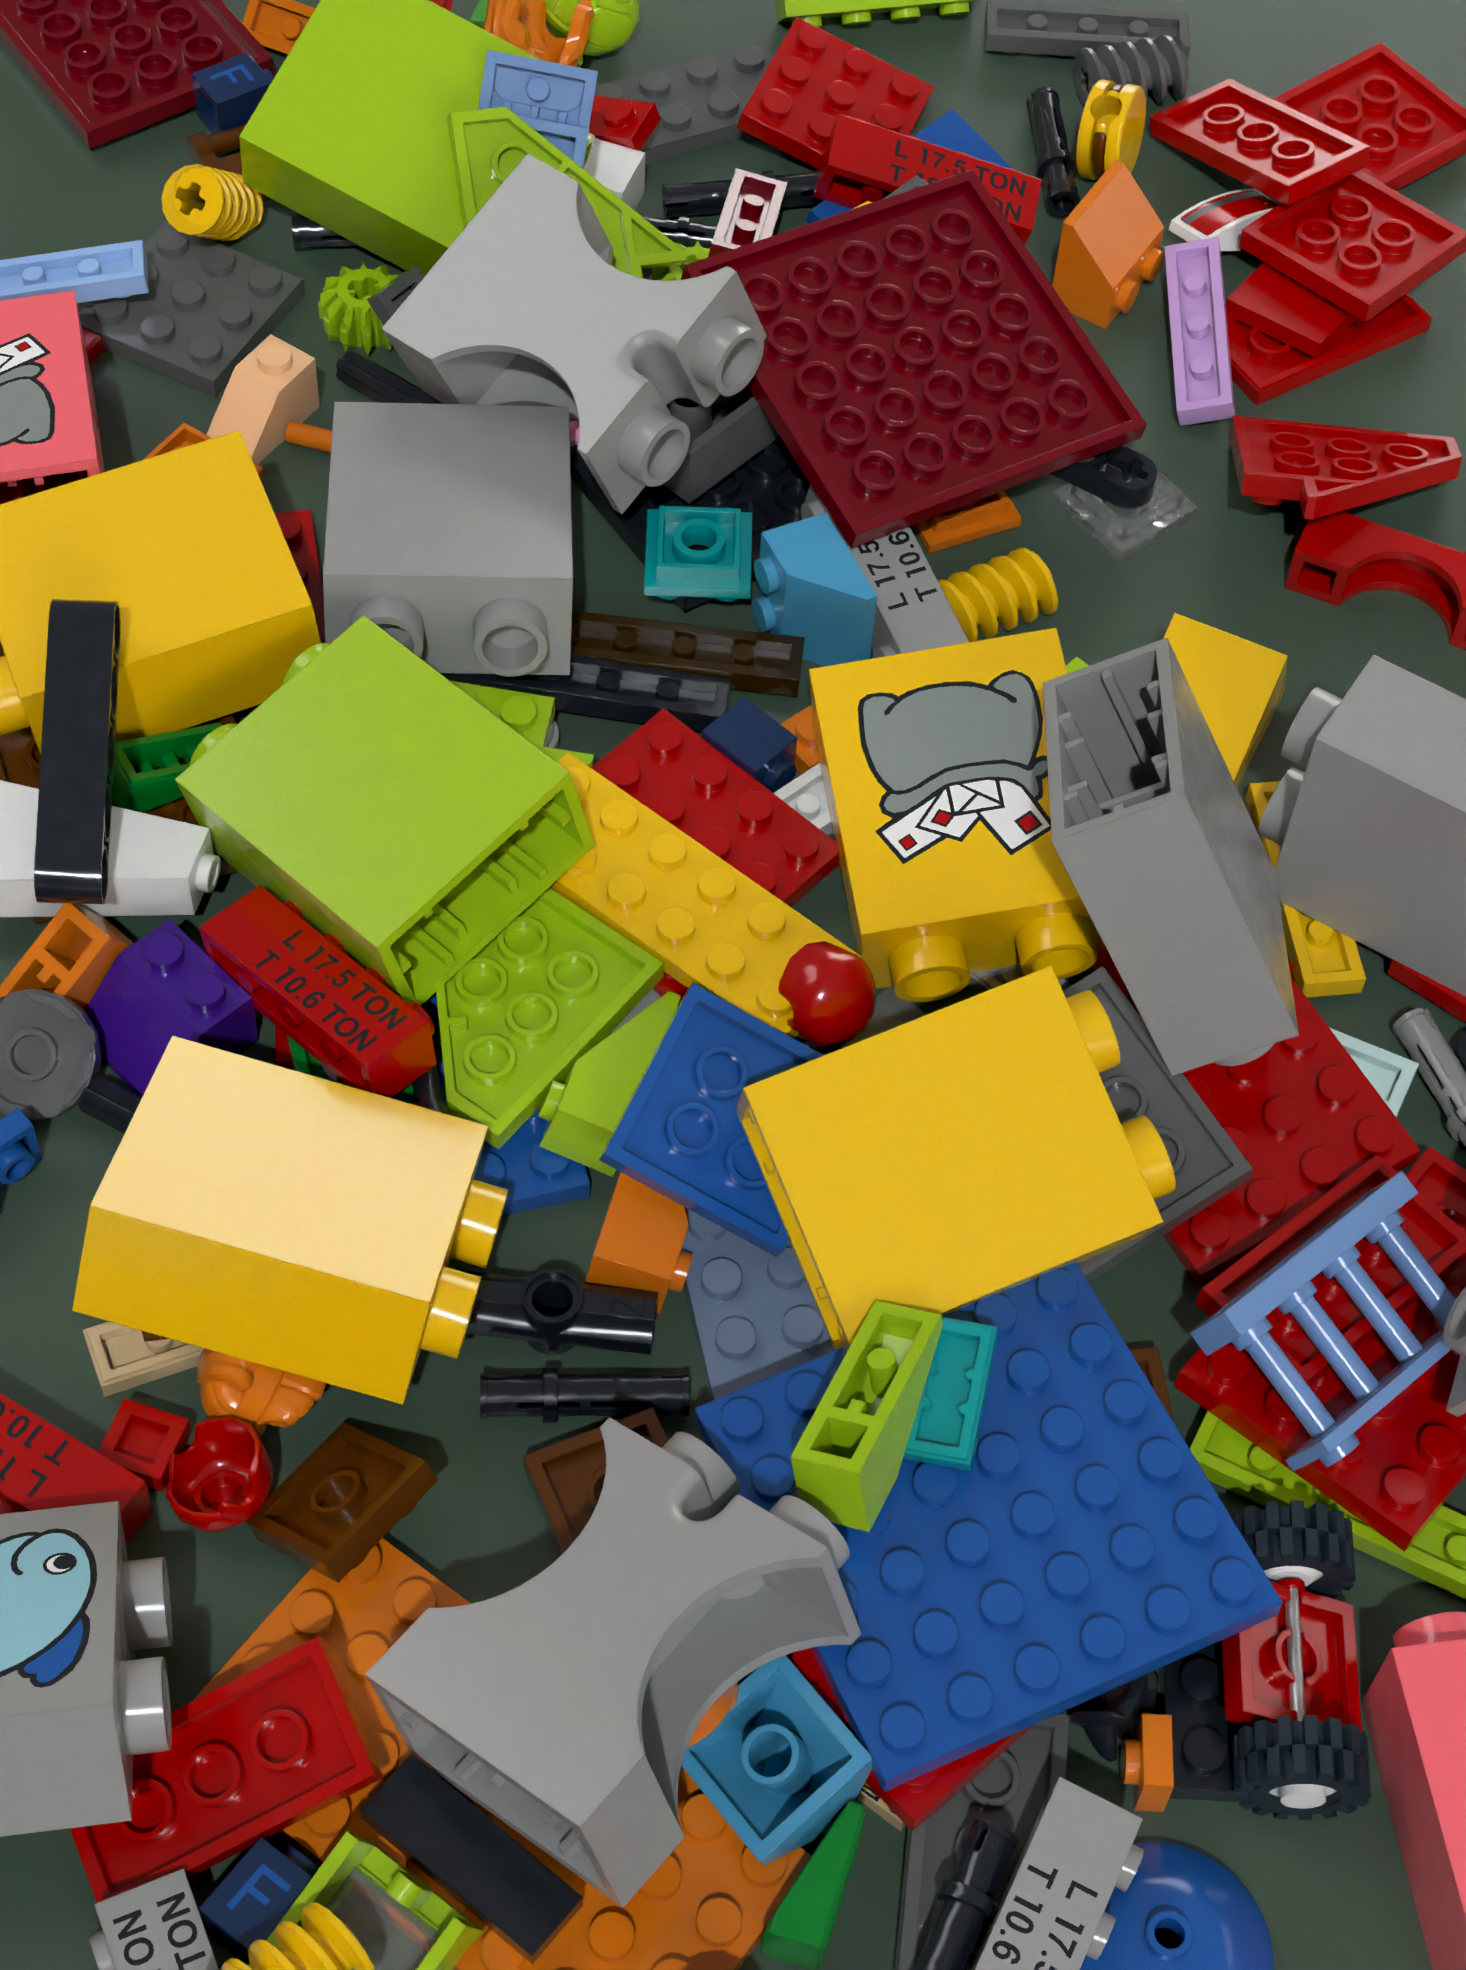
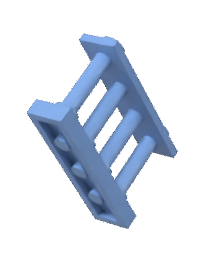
(1291, 1291)

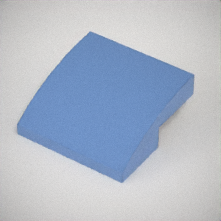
(544, 95)

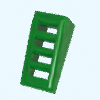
(134, 778)
(808, 1912)

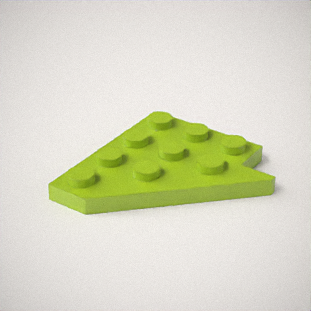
(493, 143)
(533, 1008)

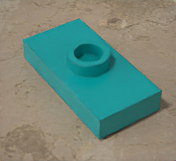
(954, 1396)

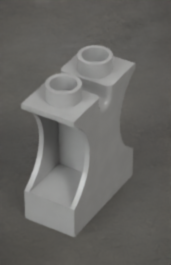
(543, 319)
(590, 1678)

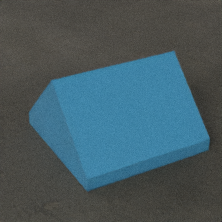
(779, 1762)

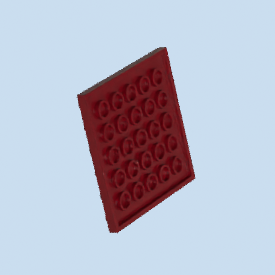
(921, 358)

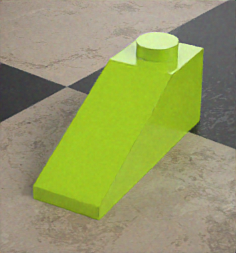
(600, 1085)
(866, 1416)

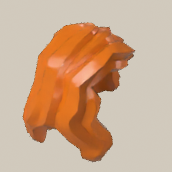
(525, 27)

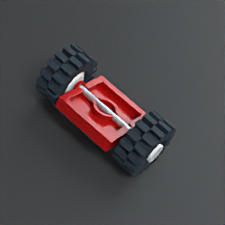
(1298, 1671)

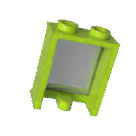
(387, 1909)

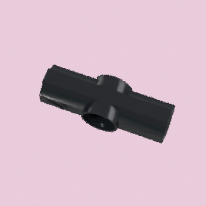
(593, 1317)

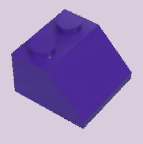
(163, 991)

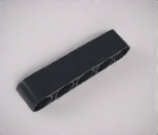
(77, 752)

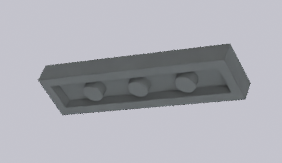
(1067, 29)

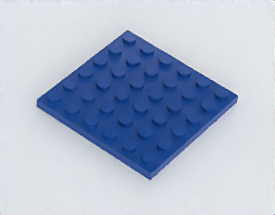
(1039, 1575)

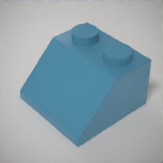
(814, 592)

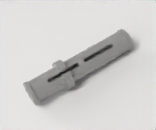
(1436, 1065)

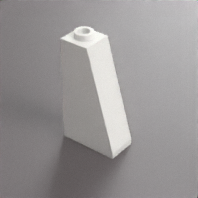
(152, 870)

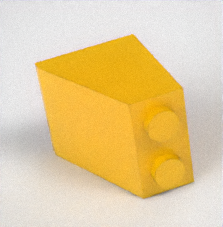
(1233, 685)

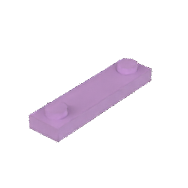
(1199, 332)

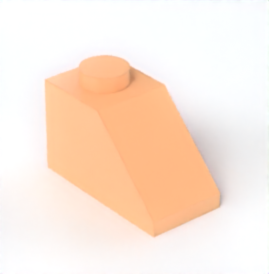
(265, 394)

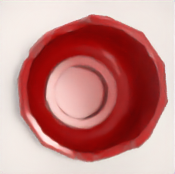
(828, 993)
(220, 1476)

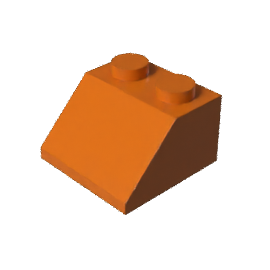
(1108, 248)

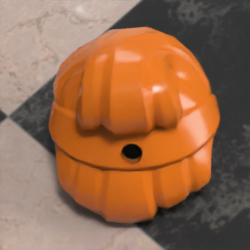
(254, 1391)

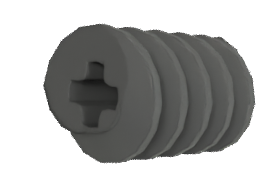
(1143, 64)

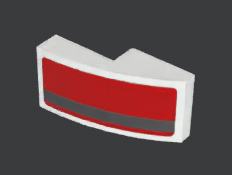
(1222, 217)

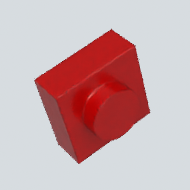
(143, 1441)

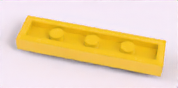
(1323, 958)

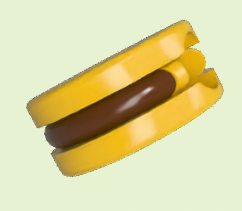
(1110, 128)

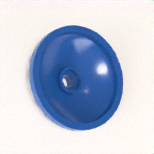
(1196, 1900)

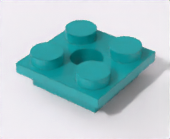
(717, 572)

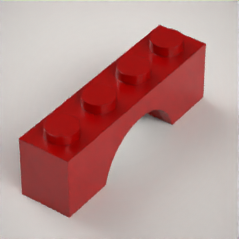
(1353, 555)

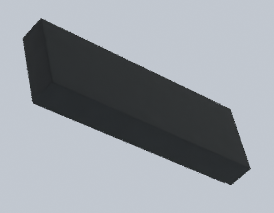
(471, 1858)

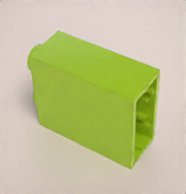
(362, 124)
(387, 808)

